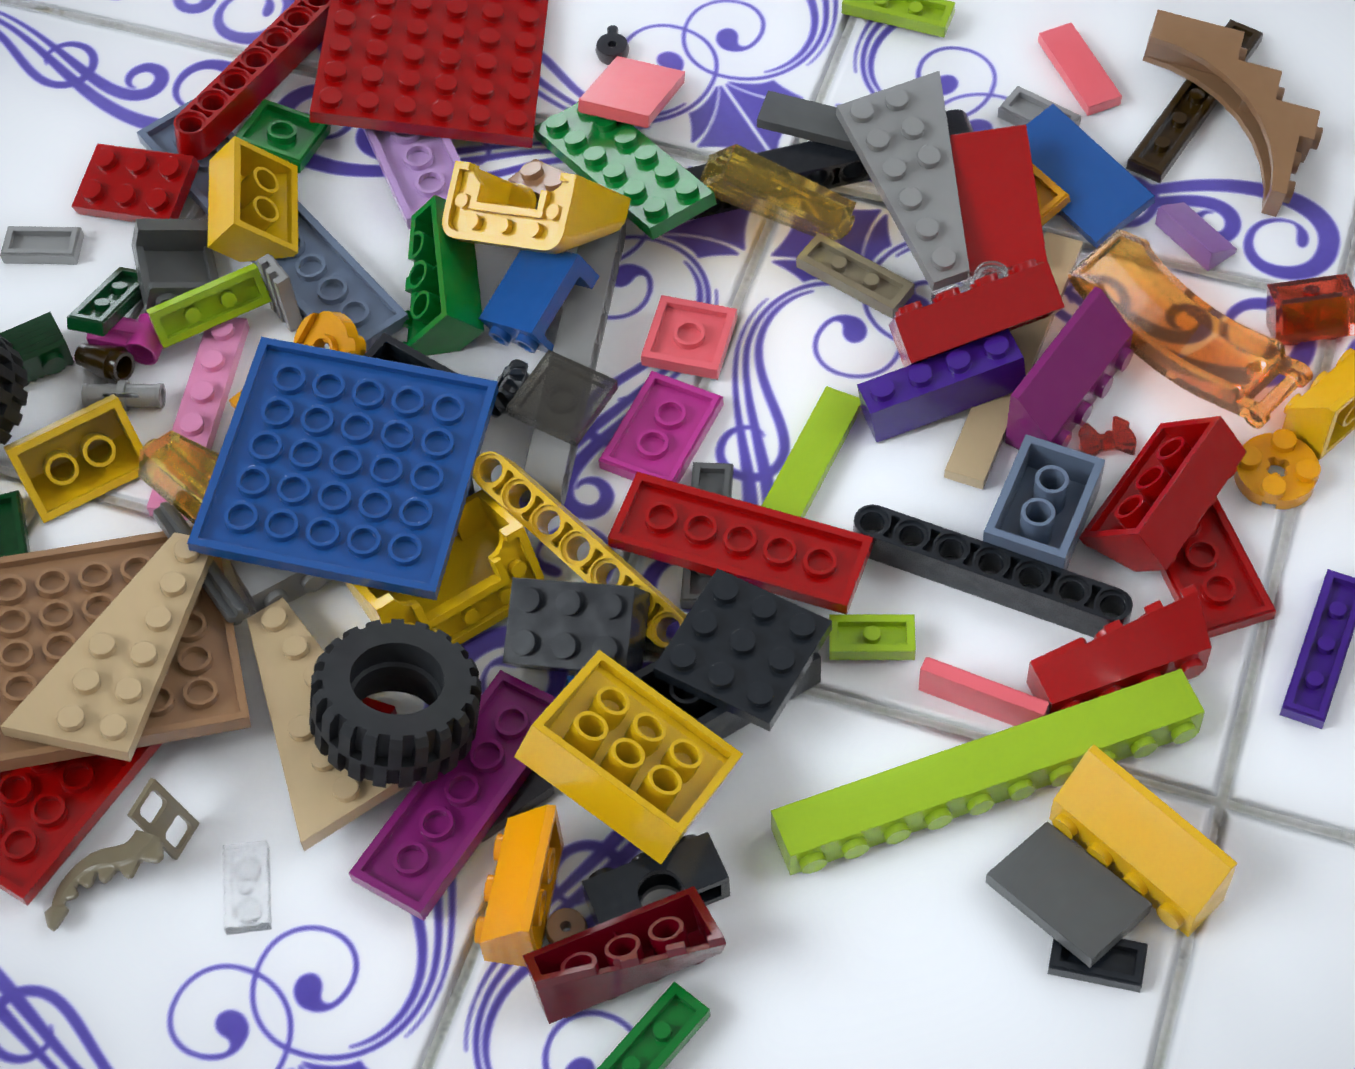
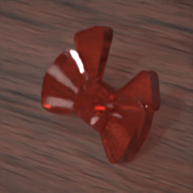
(1120, 438)

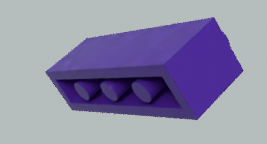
(941, 385)

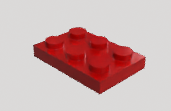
(135, 184)

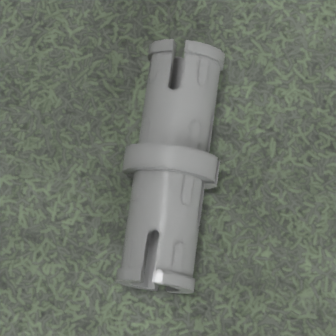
(149, 394)

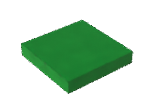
(284, 132)

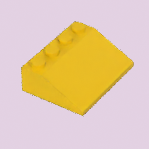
(628, 755)

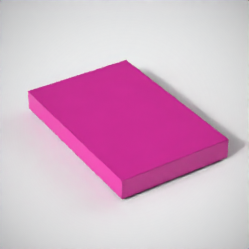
(661, 429)

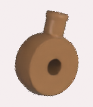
(563, 919)

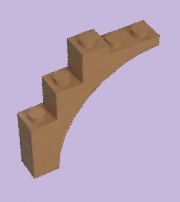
(1249, 92)

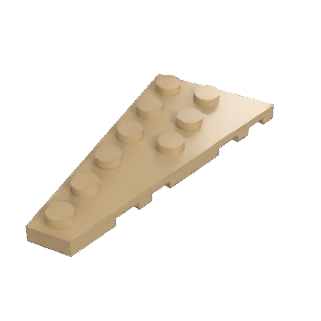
(113, 673)
(318, 792)

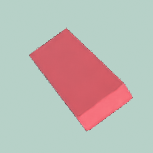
(1079, 69)
(979, 693)

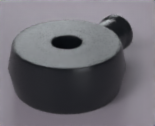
(611, 45)

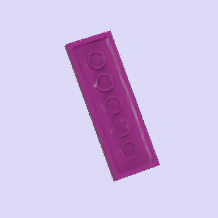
(449, 817)

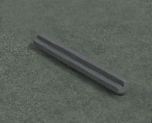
(215, 583)

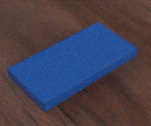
(1099, 187)

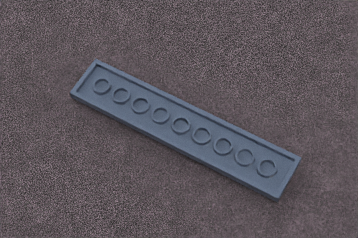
(321, 272)

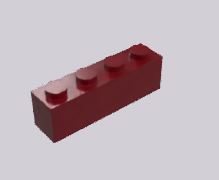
(623, 954)

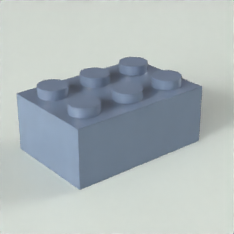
(1045, 501)

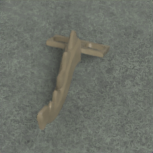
(127, 857)

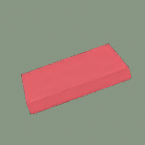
(631, 92)

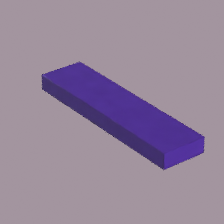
(1322, 652)

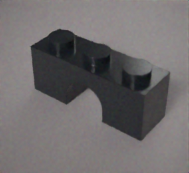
(689, 864)

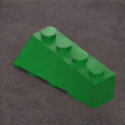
(441, 286)

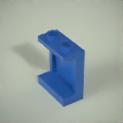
(532, 297)

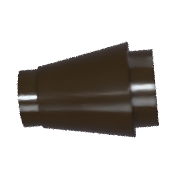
(105, 361)

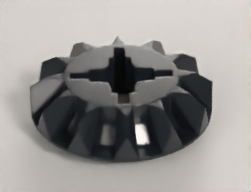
(508, 384)

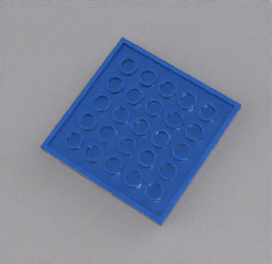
(345, 468)

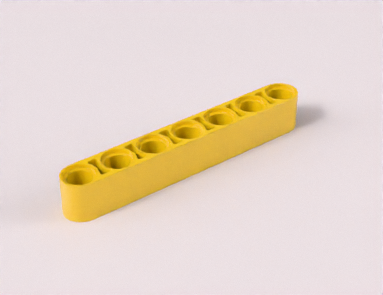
(569, 537)

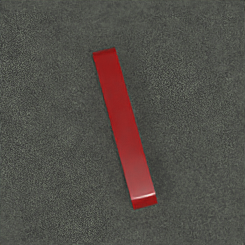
(250, 78)

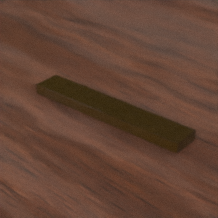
(1181, 120)

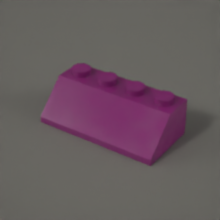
(1071, 374)

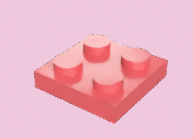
(689, 337)

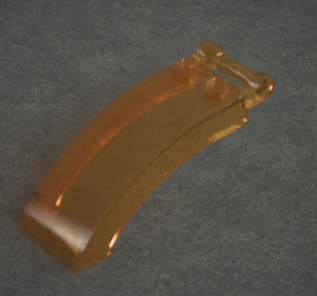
(1186, 335)

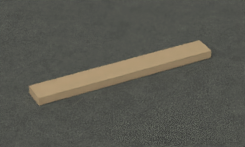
(987, 422)

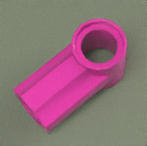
(136, 336)

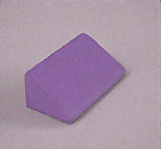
(1194, 234)

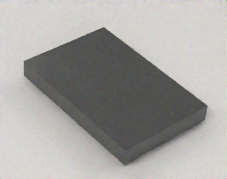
(1068, 894)

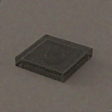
(562, 398)

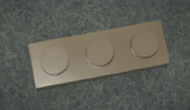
(855, 275)

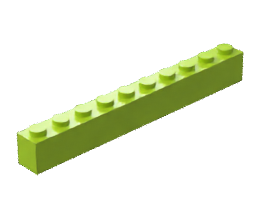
(983, 772)

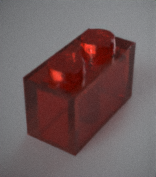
(1311, 309)

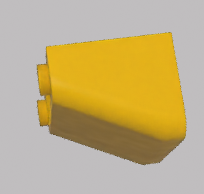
(505, 215)
(476, 580)

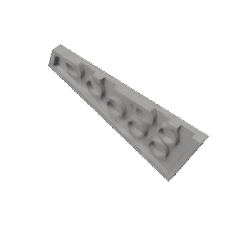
(910, 160)

